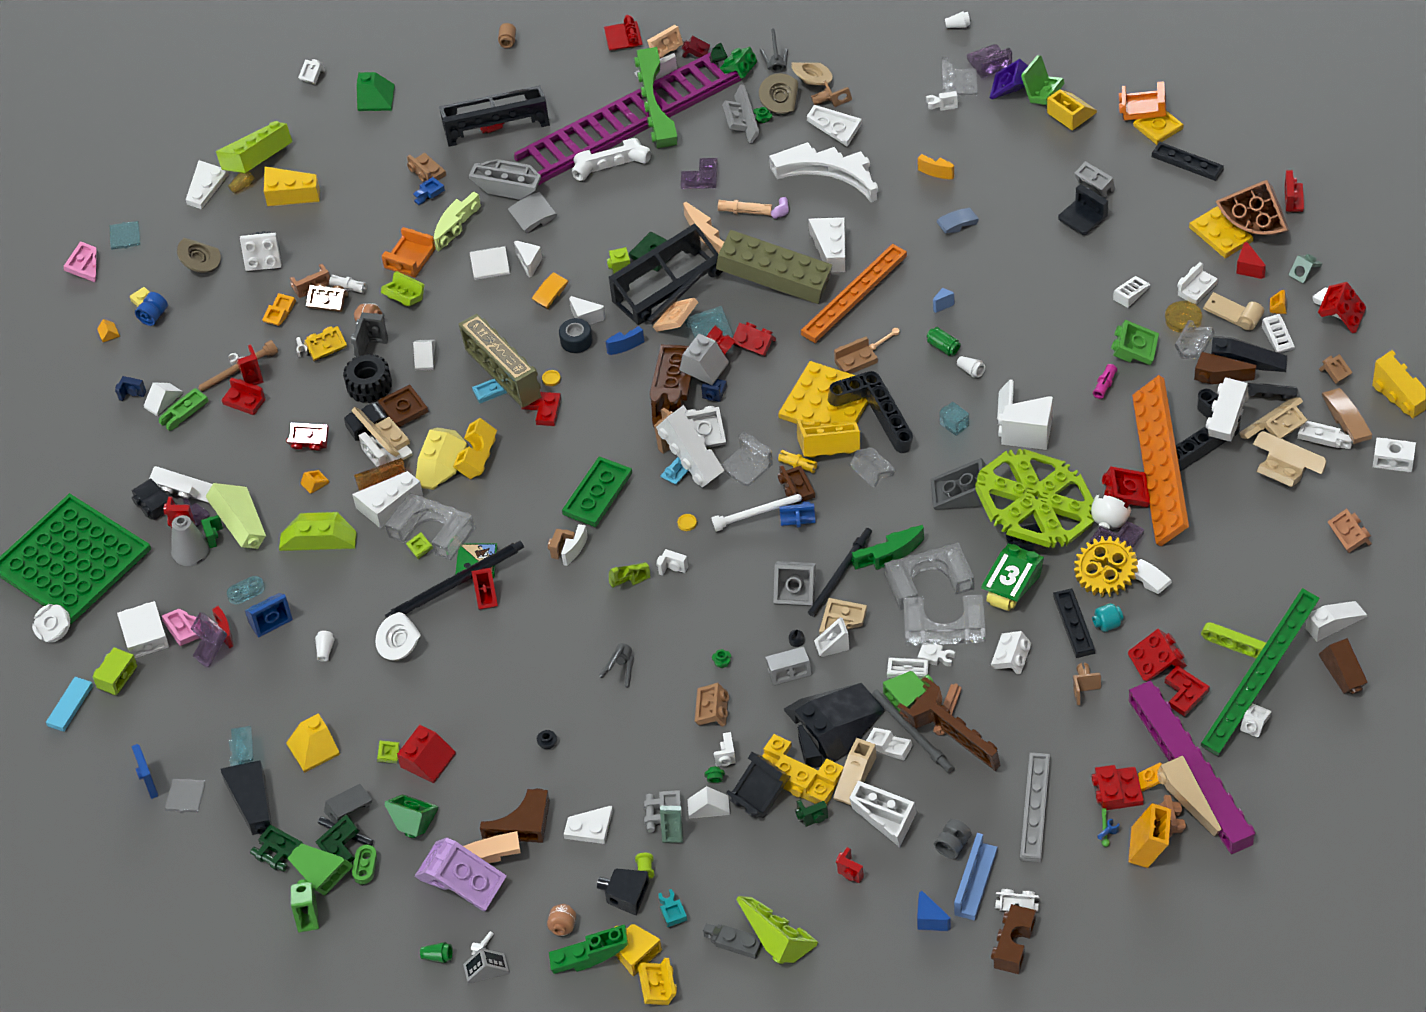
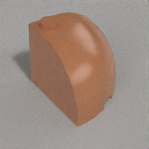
(1255, 210)

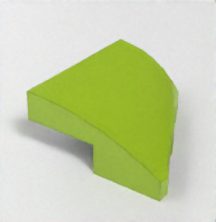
(635, 573)

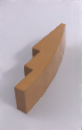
(1347, 415)

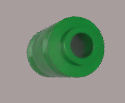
(943, 341)

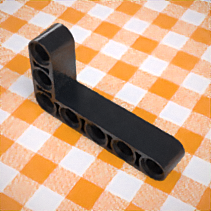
(870, 386)
(1200, 443)

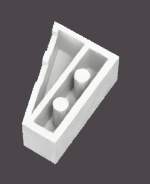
(384, 498)

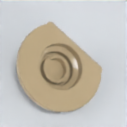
(812, 73)

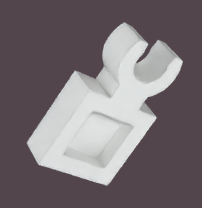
(935, 653)

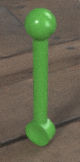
(1105, 842)

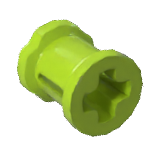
(644, 863)

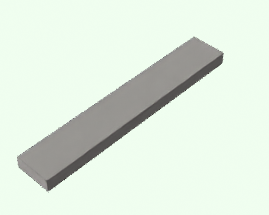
(1035, 807)

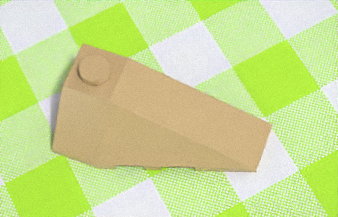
(1184, 787)

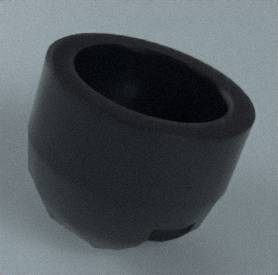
(799, 640)

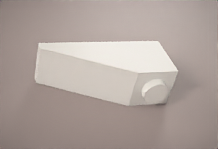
(1333, 618)

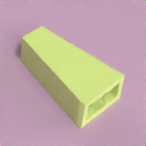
(238, 513)

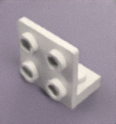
(378, 453)

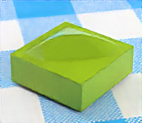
(419, 545)
(388, 752)

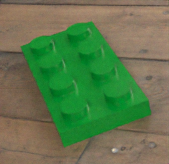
(597, 491)

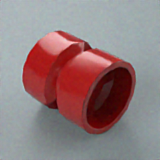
(724, 342)

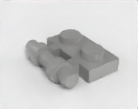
(667, 798)

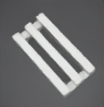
(894, 671)

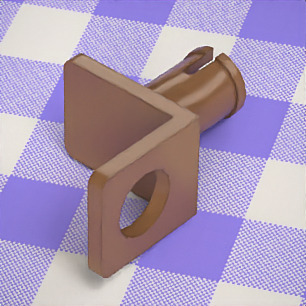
(833, 97)
(1085, 681)

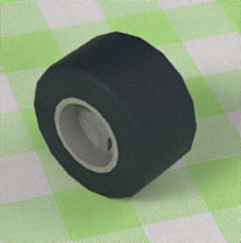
(575, 335)

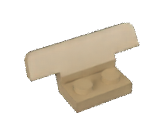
(1279, 421)
(385, 432)
(1286, 460)

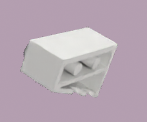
(829, 240)
(1227, 409)
(884, 810)

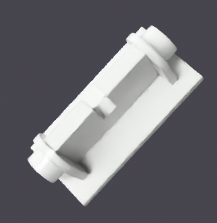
(1008, 897)

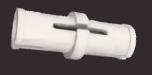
(348, 284)

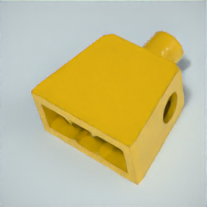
(641, 948)

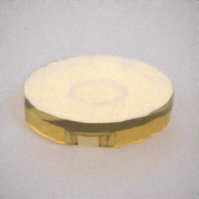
(1180, 312)

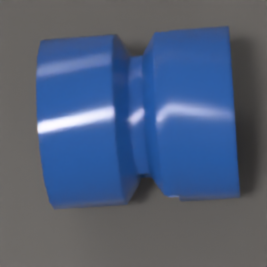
(151, 308)

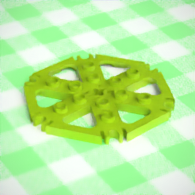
(1024, 492)

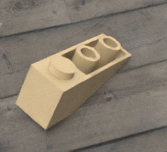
(855, 769)

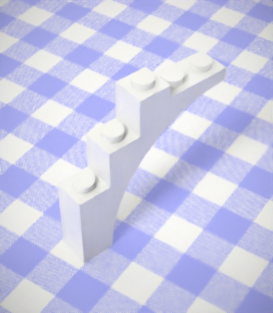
(805, 160)

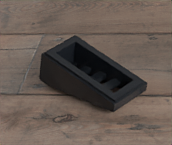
(810, 753)

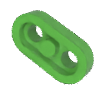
(364, 866)

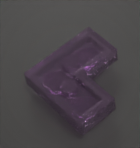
(704, 178)
(1128, 533)
(211, 636)

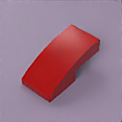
(222, 622)

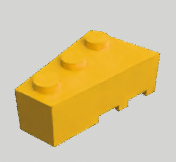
(290, 187)
(1398, 386)

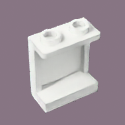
(143, 629)

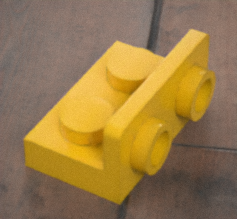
(325, 343)

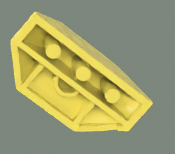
(438, 457)

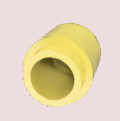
(1000, 602)

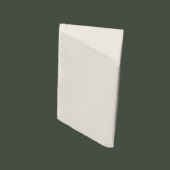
(1005, 396)

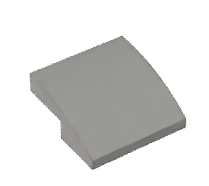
(532, 211)

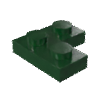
(337, 836)

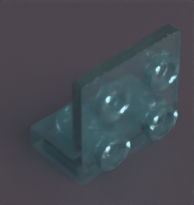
(704, 322)

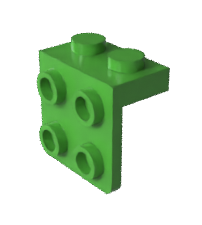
(1038, 83)

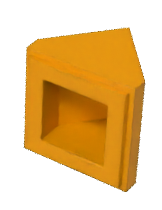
(1278, 303)
(107, 330)

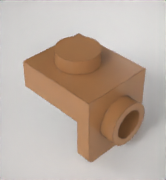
(557, 543)

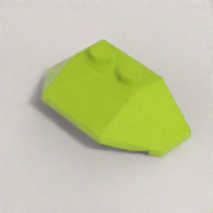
(318, 532)

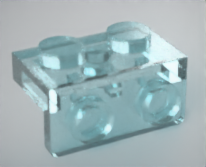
(241, 745)

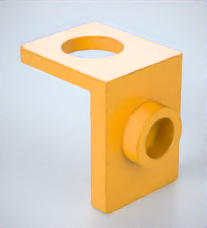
(1148, 777)

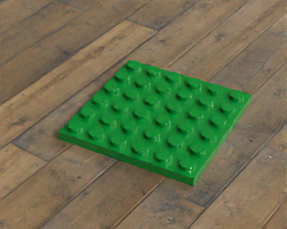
(71, 557)

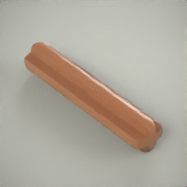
(950, 702)

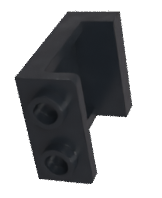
(758, 786)

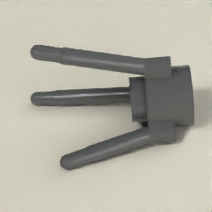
(776, 62)
(621, 655)

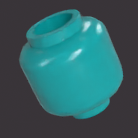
(1107, 617)

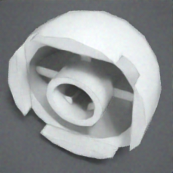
(1109, 512)

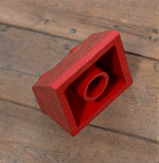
(425, 754)

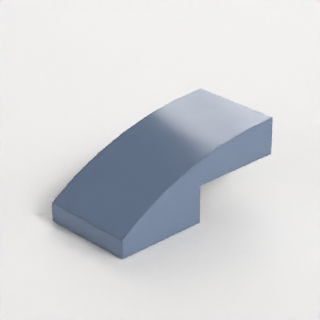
(955, 220)

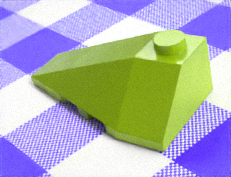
(774, 932)

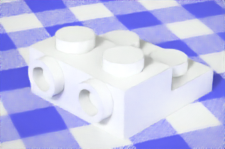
(709, 425)

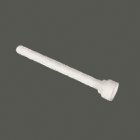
(720, 522)

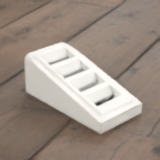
(1127, 300)
(1276, 323)

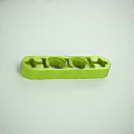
(1219, 635)

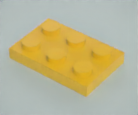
(1220, 232)

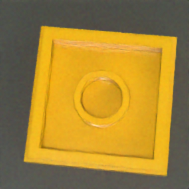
(1159, 128)

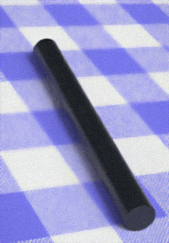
(672, 299)

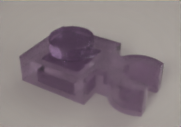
(197, 511)

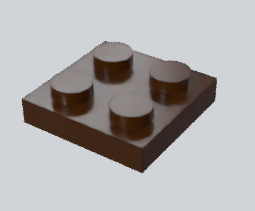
(403, 405)

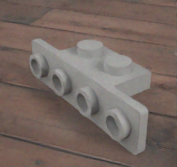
(740, 114)

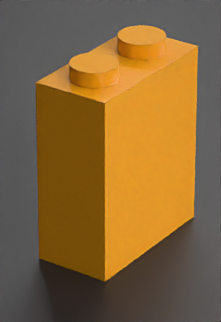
(1149, 835)

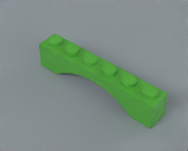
(663, 127)

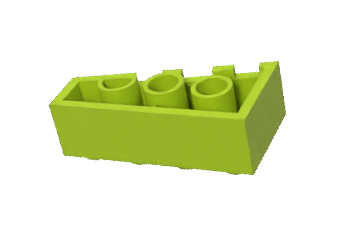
(254, 148)

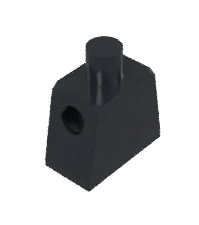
(625, 889)

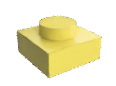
(138, 297)

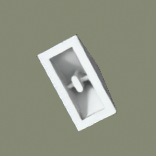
(529, 256)
(587, 310)
(424, 354)
(160, 397)
(833, 639)
(708, 804)

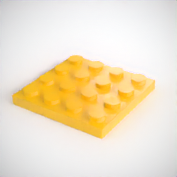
(810, 397)

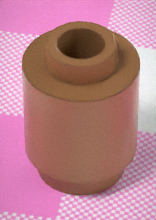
(507, 35)

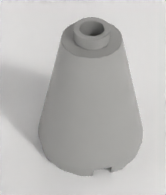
(187, 542)

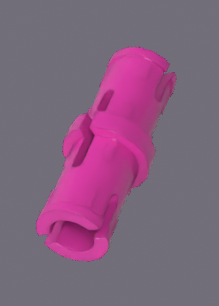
(1108, 373)

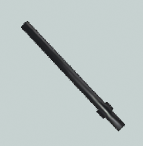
(859, 543)

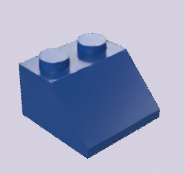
(269, 614)

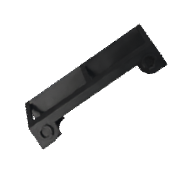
(533, 107)
(685, 241)

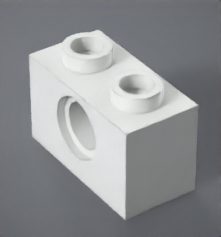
(1394, 454)

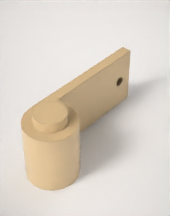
(1242, 316)

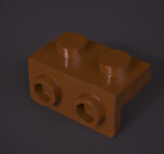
(796, 483)

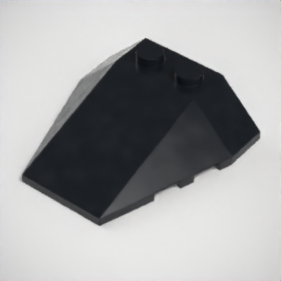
(837, 717)

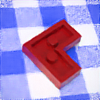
(547, 408)
(1189, 690)

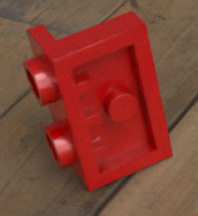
(1293, 193)
(244, 396)

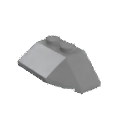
(505, 178)

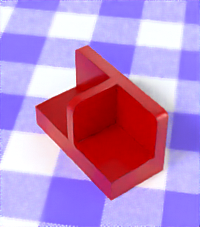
(250, 368)

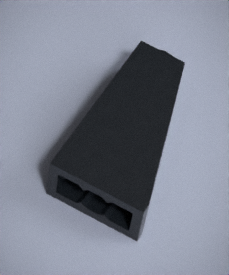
(249, 792)

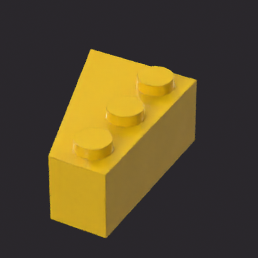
(827, 438)

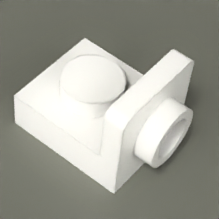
(311, 71)
(672, 560)
(1254, 720)
(726, 755)

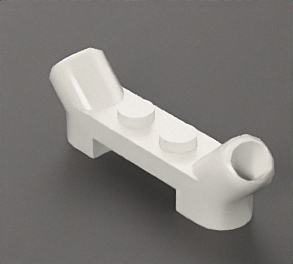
(630, 151)

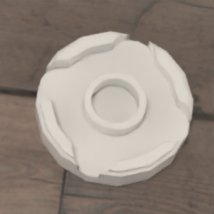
(51, 623)

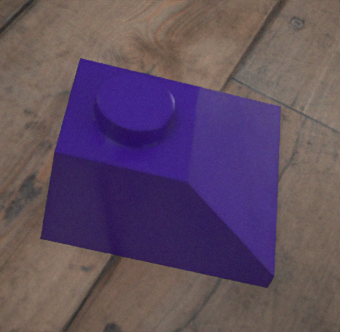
(1008, 79)

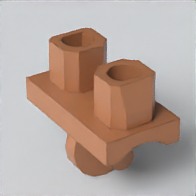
(1176, 825)

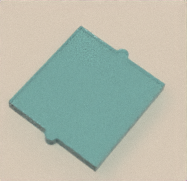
(124, 235)

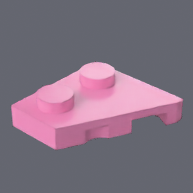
(83, 262)
(180, 625)

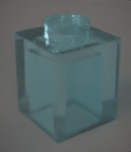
(954, 418)

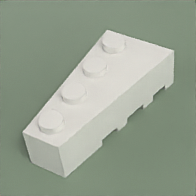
(689, 447)

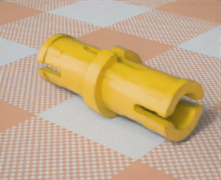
(797, 460)

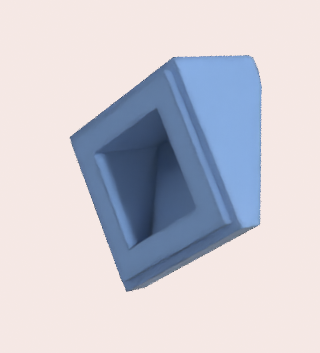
(943, 300)

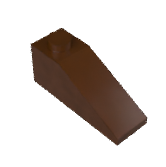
(1214, 369)

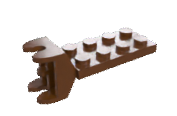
(669, 384)
(929, 709)

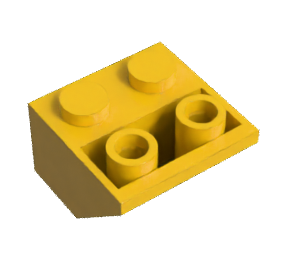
(1069, 109)

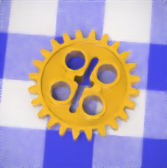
(1098, 581)

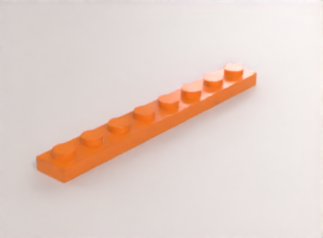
(853, 293)

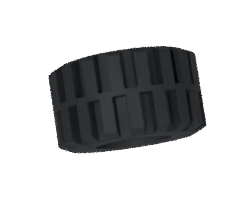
(370, 388)

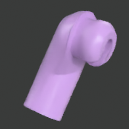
(782, 209)

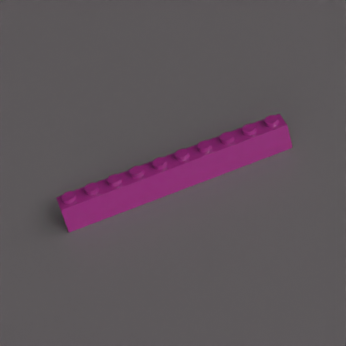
(1175, 742)

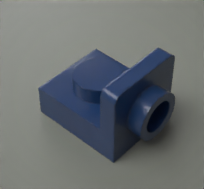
(130, 386)
(715, 391)

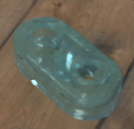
(246, 590)

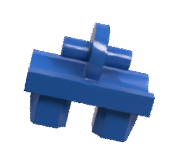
(797, 514)

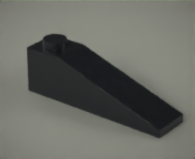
(1249, 353)

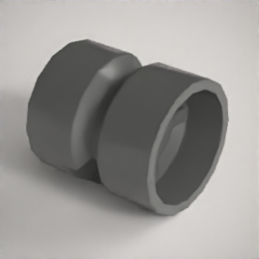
(952, 839)

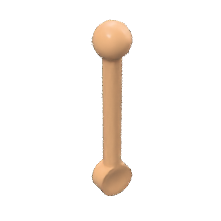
(895, 331)

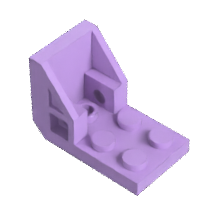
(461, 871)

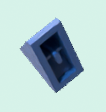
(931, 916)

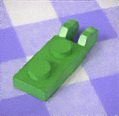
(183, 409)

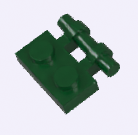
(278, 842)

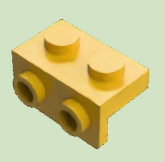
(657, 982)

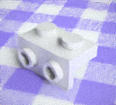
(1011, 651)

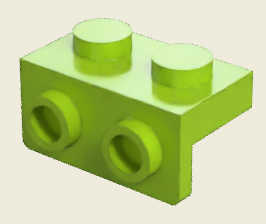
(404, 289)

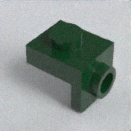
(813, 814)

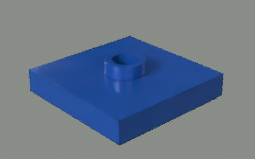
(143, 771)

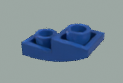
(621, 343)

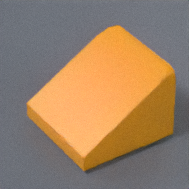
(313, 481)

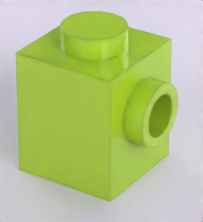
(618, 259)

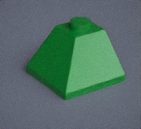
(374, 92)
(411, 814)

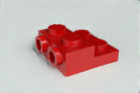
(1127, 486)
(1117, 787)

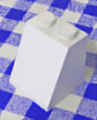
(1027, 423)

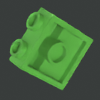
(1134, 343)

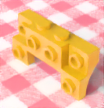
(804, 780)

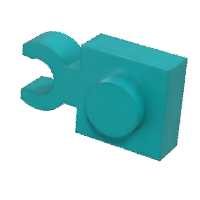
(672, 910)

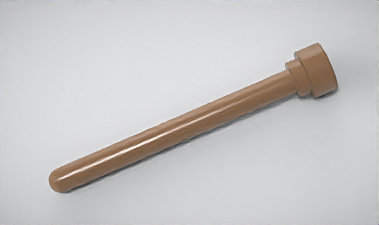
(268, 349)

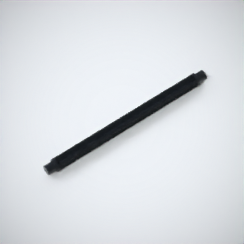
(457, 579)

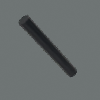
(358, 837)

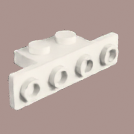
(181, 484)

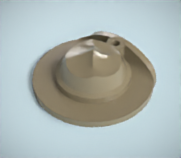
(779, 93)
(198, 256)

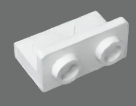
(1196, 284)

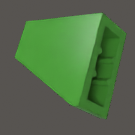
(319, 867)

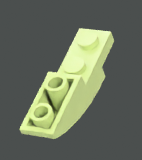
(451, 220)

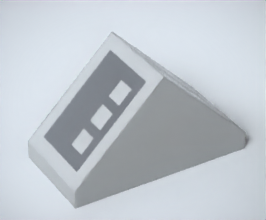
(485, 965)

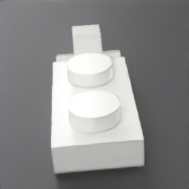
(1324, 435)

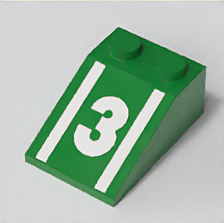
(1013, 572)

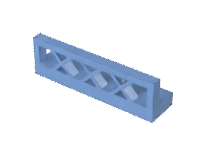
(974, 879)

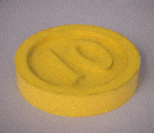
(551, 378)
(687, 522)

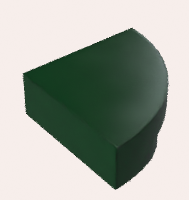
(718, 53)

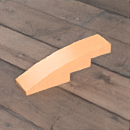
(704, 223)
(494, 847)

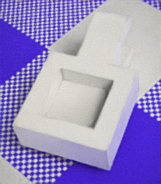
(945, 101)

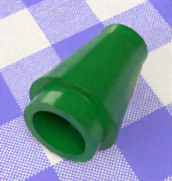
(438, 952)

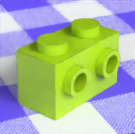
(114, 671)

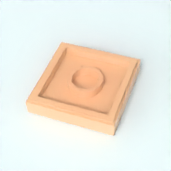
(675, 315)

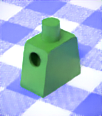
(904, 689)
(303, 895)

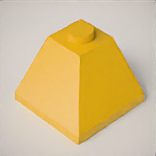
(312, 743)

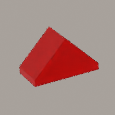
(1250, 263)
(484, 588)

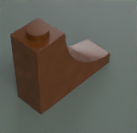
(527, 819)

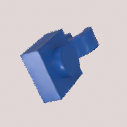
(428, 189)

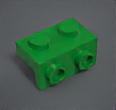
(740, 60)

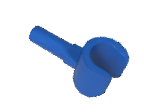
(1109, 829)

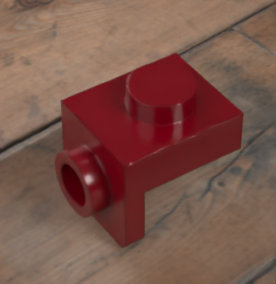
(695, 46)

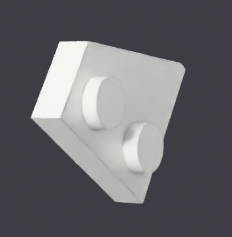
(589, 826)

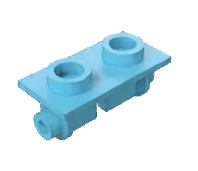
(674, 472)

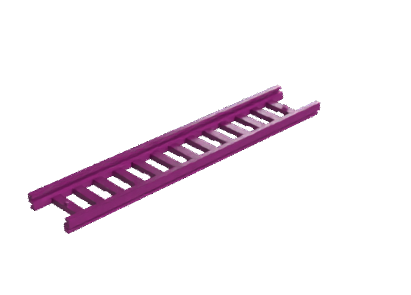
(637, 126)

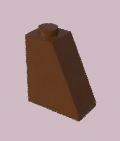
(1344, 666)

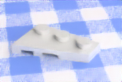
(836, 124)
(205, 183)

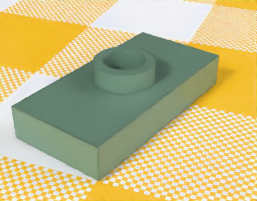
(671, 824)

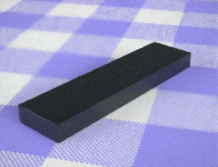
(1187, 161)
(1074, 623)

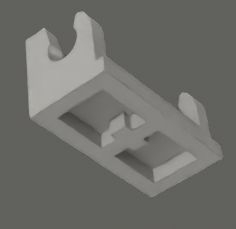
(1095, 178)
(788, 665)

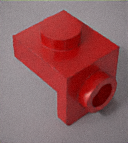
(849, 868)

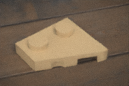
(852, 614)

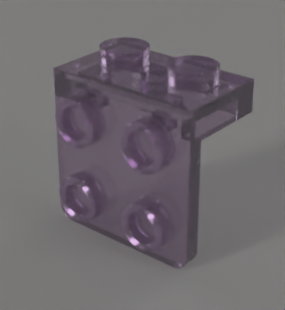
(990, 60)

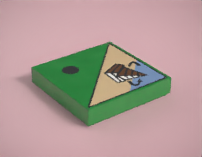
(474, 552)

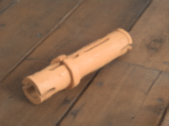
(743, 207)

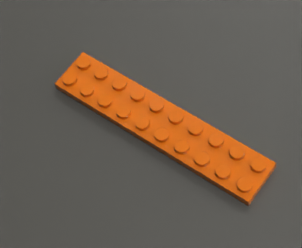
(1160, 461)

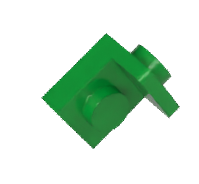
(210, 527)

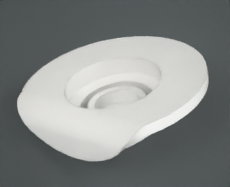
(396, 637)

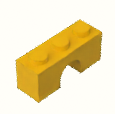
(481, 437)

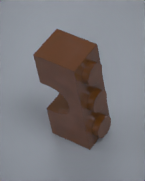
(1017, 923)

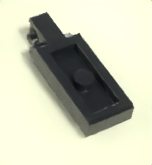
(1270, 389)

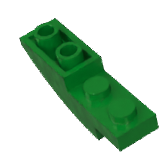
(896, 547)
(591, 952)

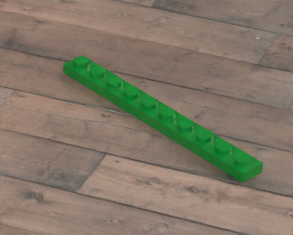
(1259, 672)

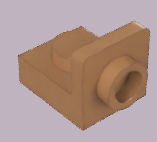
(1336, 368)

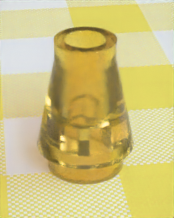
(241, 181)

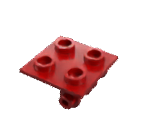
(623, 34)

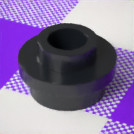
(546, 743)

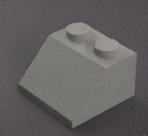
(704, 360)
(794, 583)

